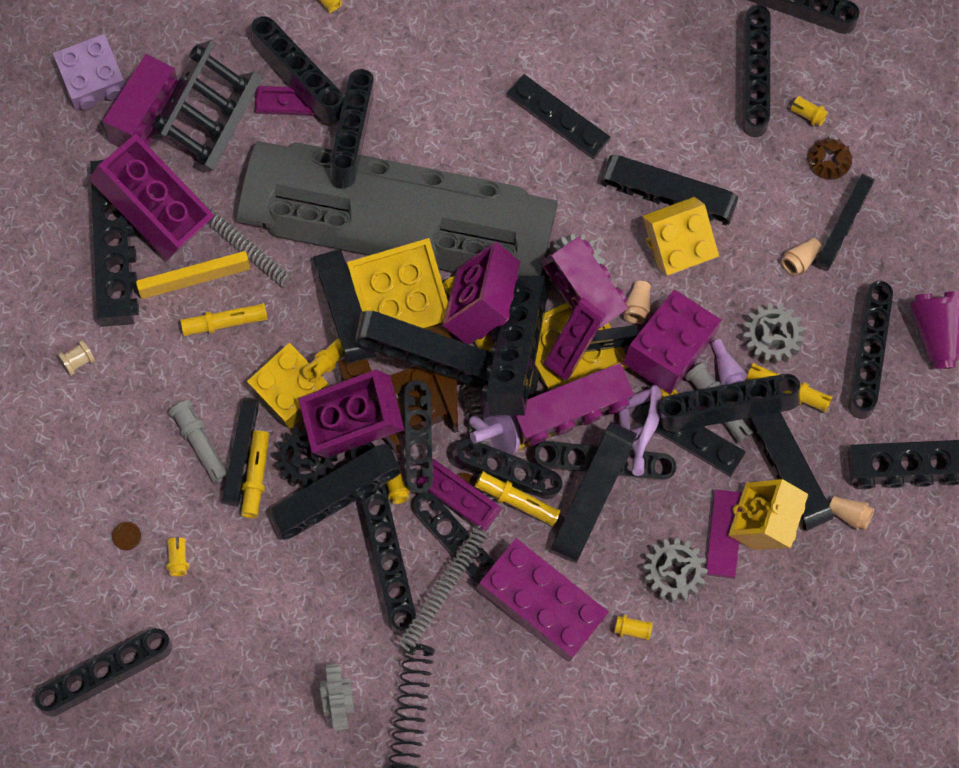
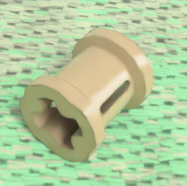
(76, 357)

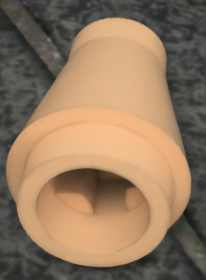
(799, 258)
(638, 303)
(853, 512)

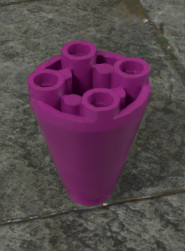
(938, 327)

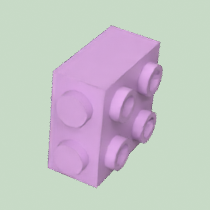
(90, 72)

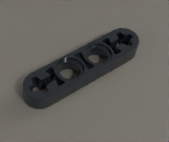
(845, 221)
(418, 437)
(240, 451)
(509, 464)
(452, 540)

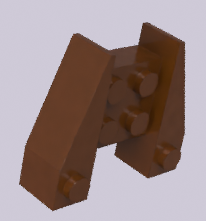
(442, 391)

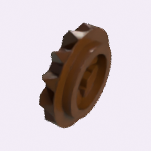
(828, 169)

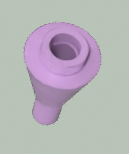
(728, 368)

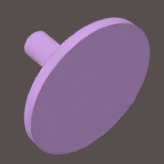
(500, 429)

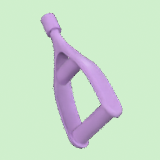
(645, 432)

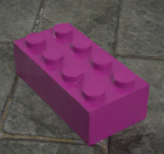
(151, 196)
(574, 403)
(542, 600)

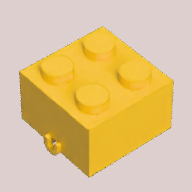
(680, 236)
(283, 383)
(768, 514)

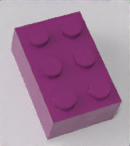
(140, 101)
(580, 277)
(482, 293)
(672, 341)
(351, 413)

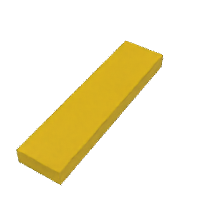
(193, 275)

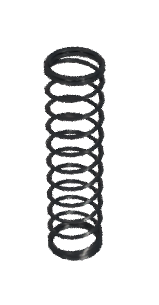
(429, 651)

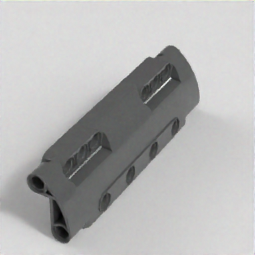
(392, 207)

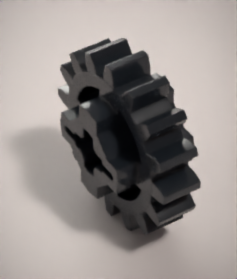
(298, 464)

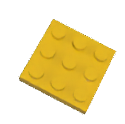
(402, 284)
(590, 363)

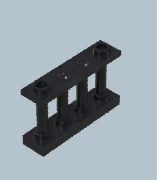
(231, 108)

